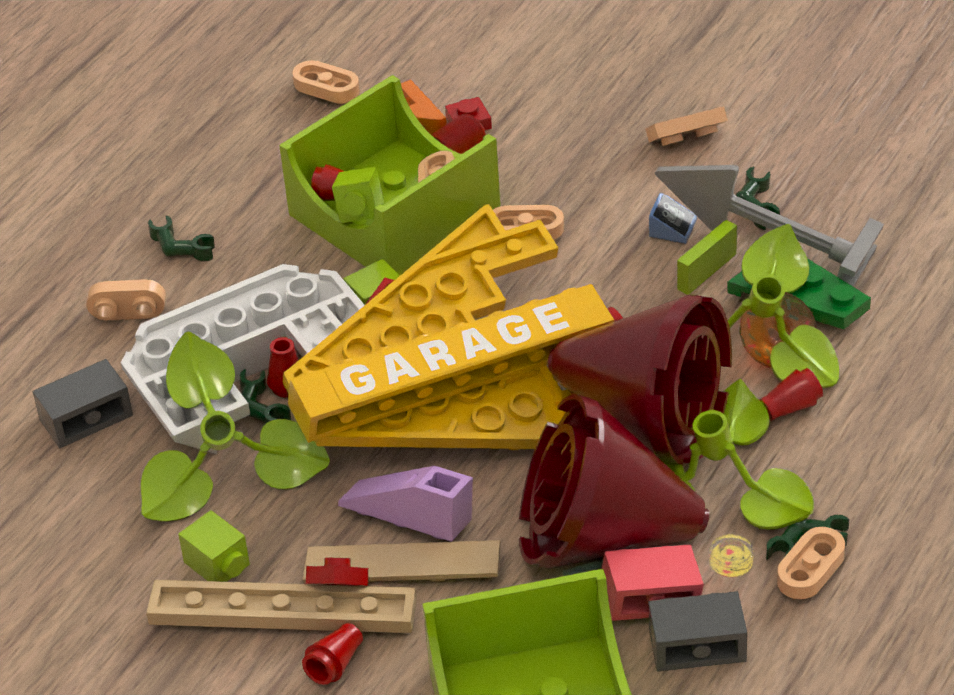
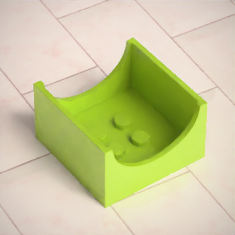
(385, 134)
(526, 640)

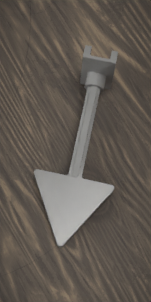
(710, 196)

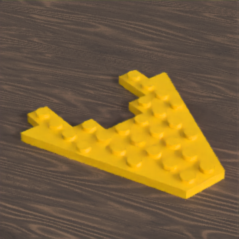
(435, 293)

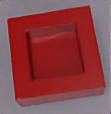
(469, 106)
(337, 572)

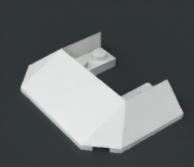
(242, 324)

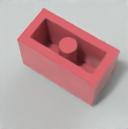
(649, 575)

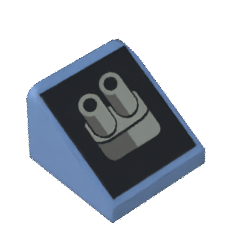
(670, 220)

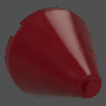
(653, 370)
(600, 492)

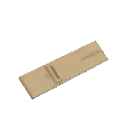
(416, 560)

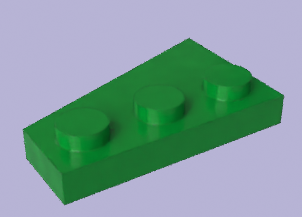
(825, 295)

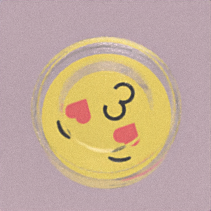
(731, 555)

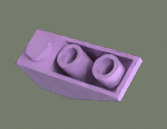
(419, 499)

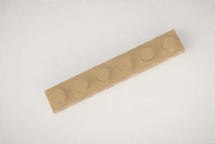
(281, 606)

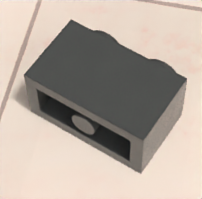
(83, 403)
(697, 631)

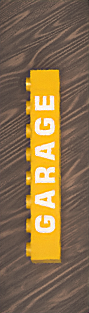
(441, 363)

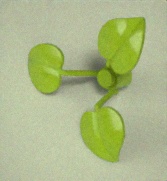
(779, 266)
(176, 487)
(779, 494)

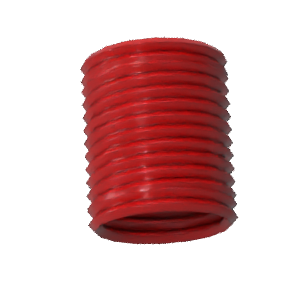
(461, 133)

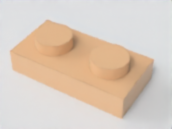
(702, 123)

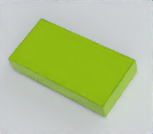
(706, 257)

